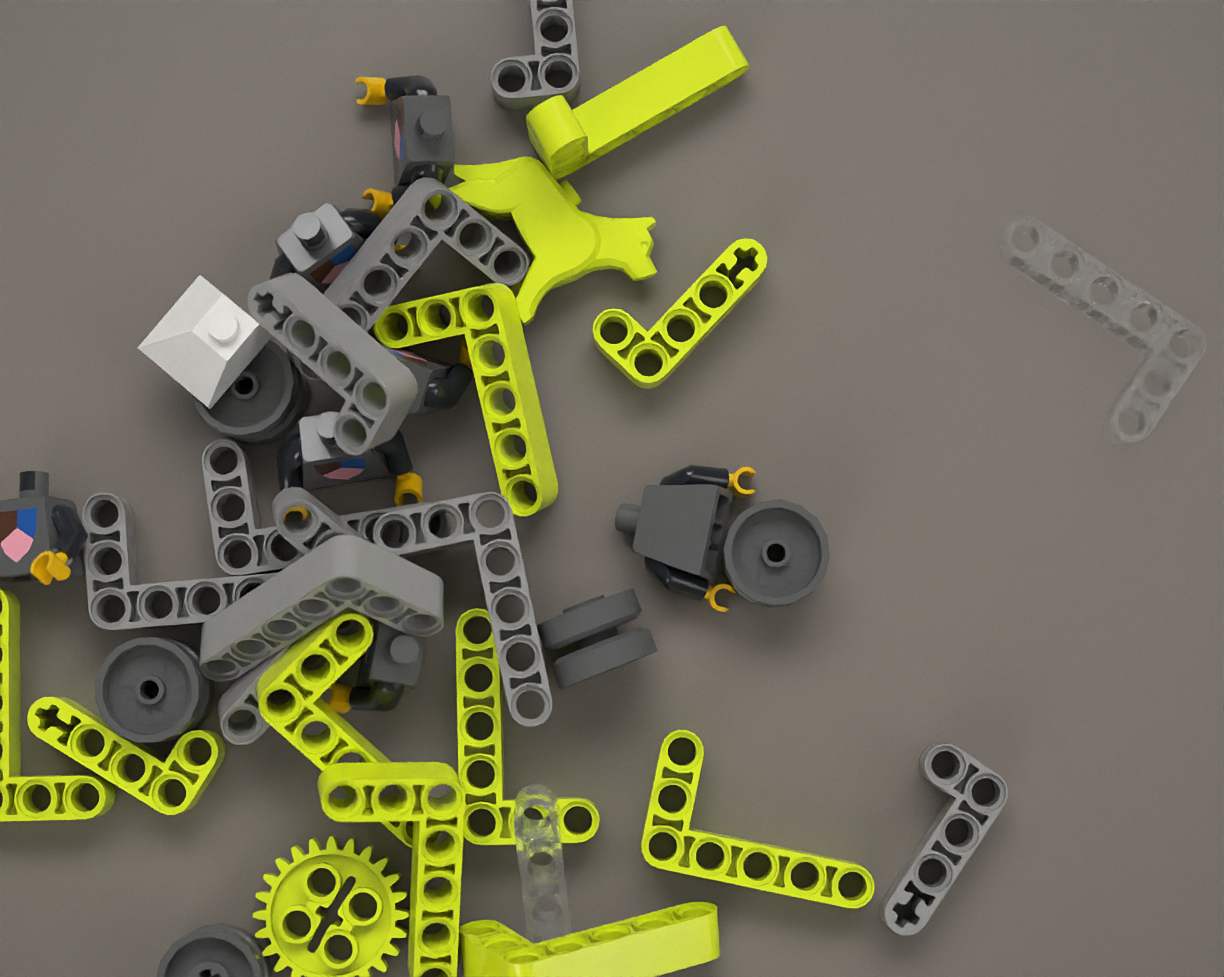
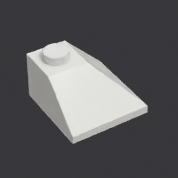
(205, 341)

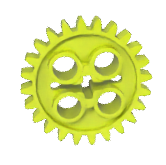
(295, 891)

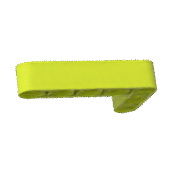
(578, 136)
(490, 380)
(307, 705)
(492, 748)
(18, 789)
(734, 849)
(428, 859)
(626, 948)

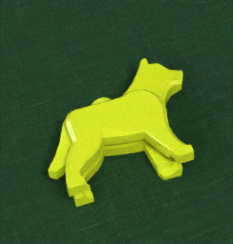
(554, 231)

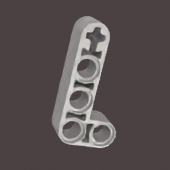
(547, 59)
(342, 354)
(934, 842)

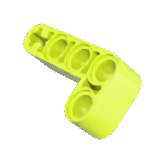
(686, 308)
(117, 749)

